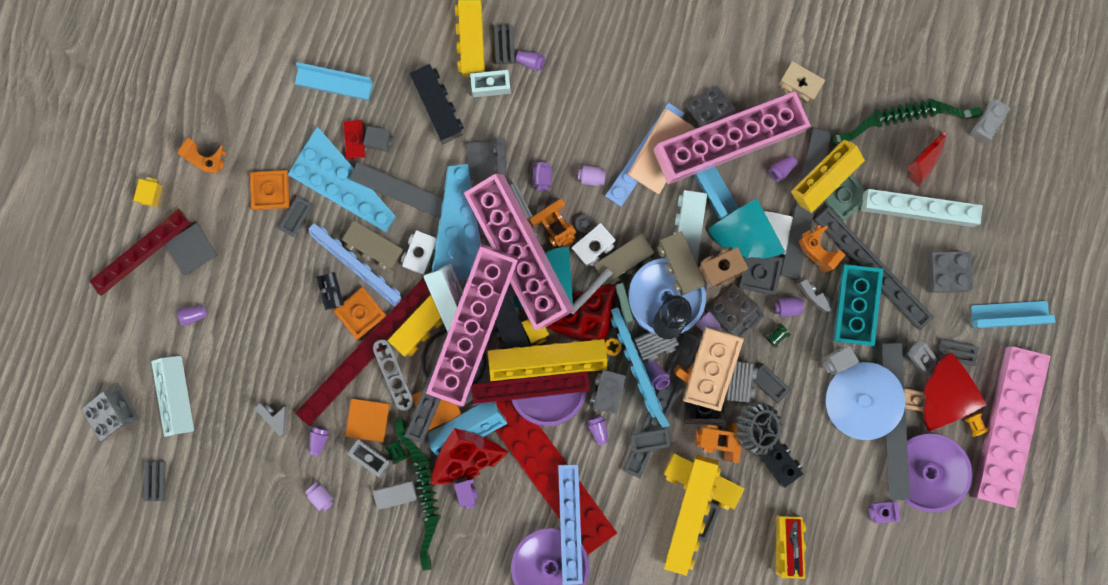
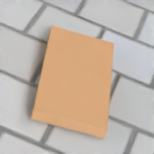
(646, 166)
(713, 368)

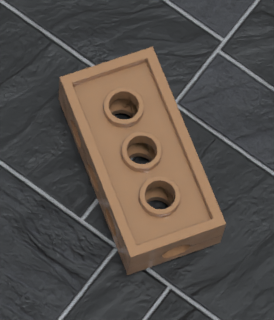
(722, 268)

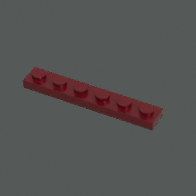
(140, 252)
(530, 388)

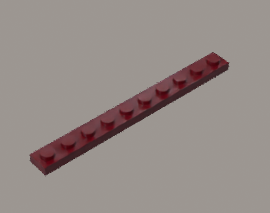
(362, 355)

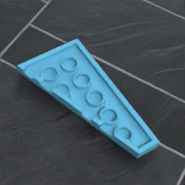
(329, 174)
(458, 228)
(638, 369)

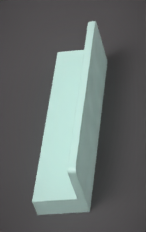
(445, 292)
(172, 396)

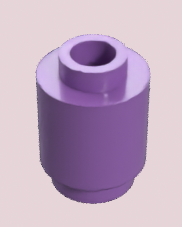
(542, 176)
(789, 306)

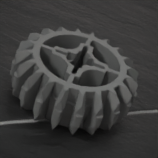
(758, 428)

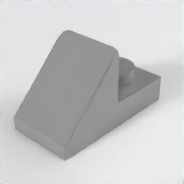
(921, 357)
(278, 421)

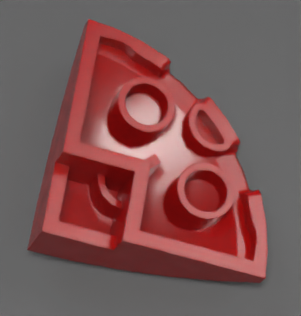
(926, 160)
(591, 319)
(949, 394)
(464, 456)

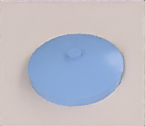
(650, 290)
(865, 401)

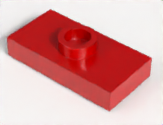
(354, 139)

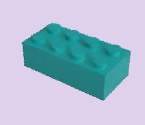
(857, 305)

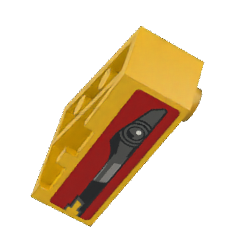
(790, 547)

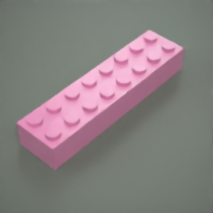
(731, 137)
(511, 233)
(472, 325)
(1010, 426)

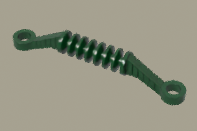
(933, 108)
(431, 520)

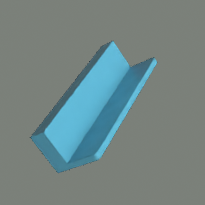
(333, 81)
(717, 192)
(1011, 314)
(479, 420)

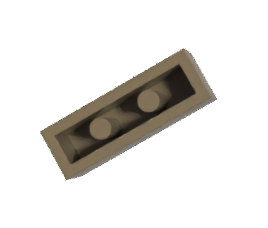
(372, 246)
(625, 259)
(680, 264)

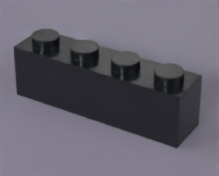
(436, 103)
(509, 326)

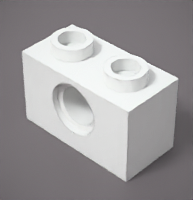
(599, 235)
(421, 264)

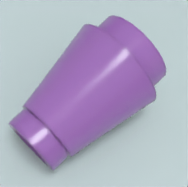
(531, 60)
(782, 168)
(191, 314)
(658, 376)
(598, 429)
(318, 438)

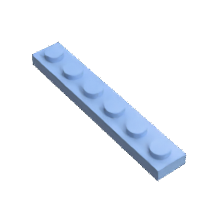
(625, 184)
(349, 259)
(570, 525)

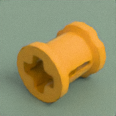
(615, 342)
(976, 424)

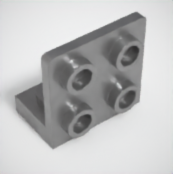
(710, 107)
(486, 159)
(736, 311)
(109, 412)

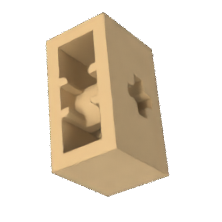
(811, 82)

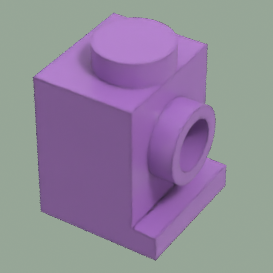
(466, 493)
(892, 508)

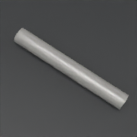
(593, 287)

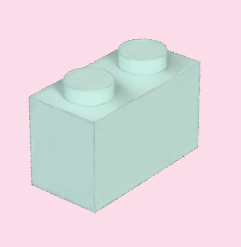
(490, 83)

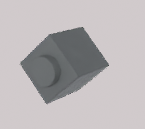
(378, 139)

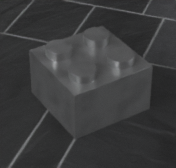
(949, 272)
(608, 391)

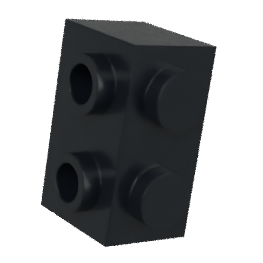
(782, 465)

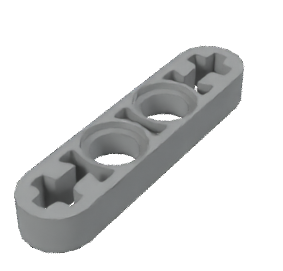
(390, 375)

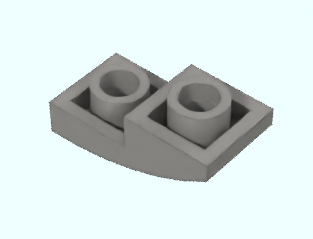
(820, 302)
(395, 495)

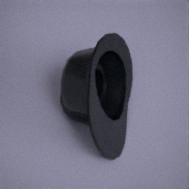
(672, 317)

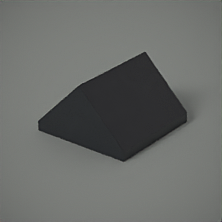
(702, 415)

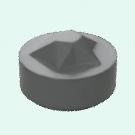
(584, 224)

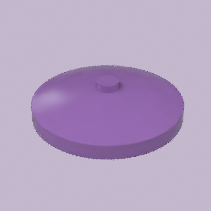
(550, 409)
(937, 473)
(540, 559)

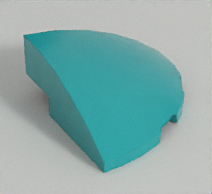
(749, 231)
(560, 262)

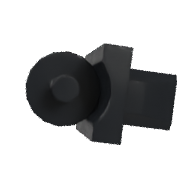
(330, 291)

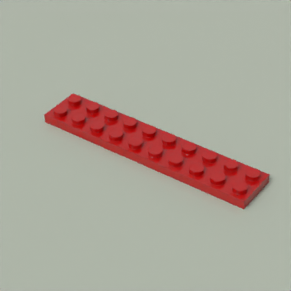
(541, 463)

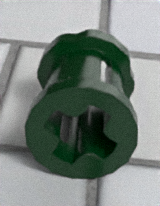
(777, 335)
(396, 446)

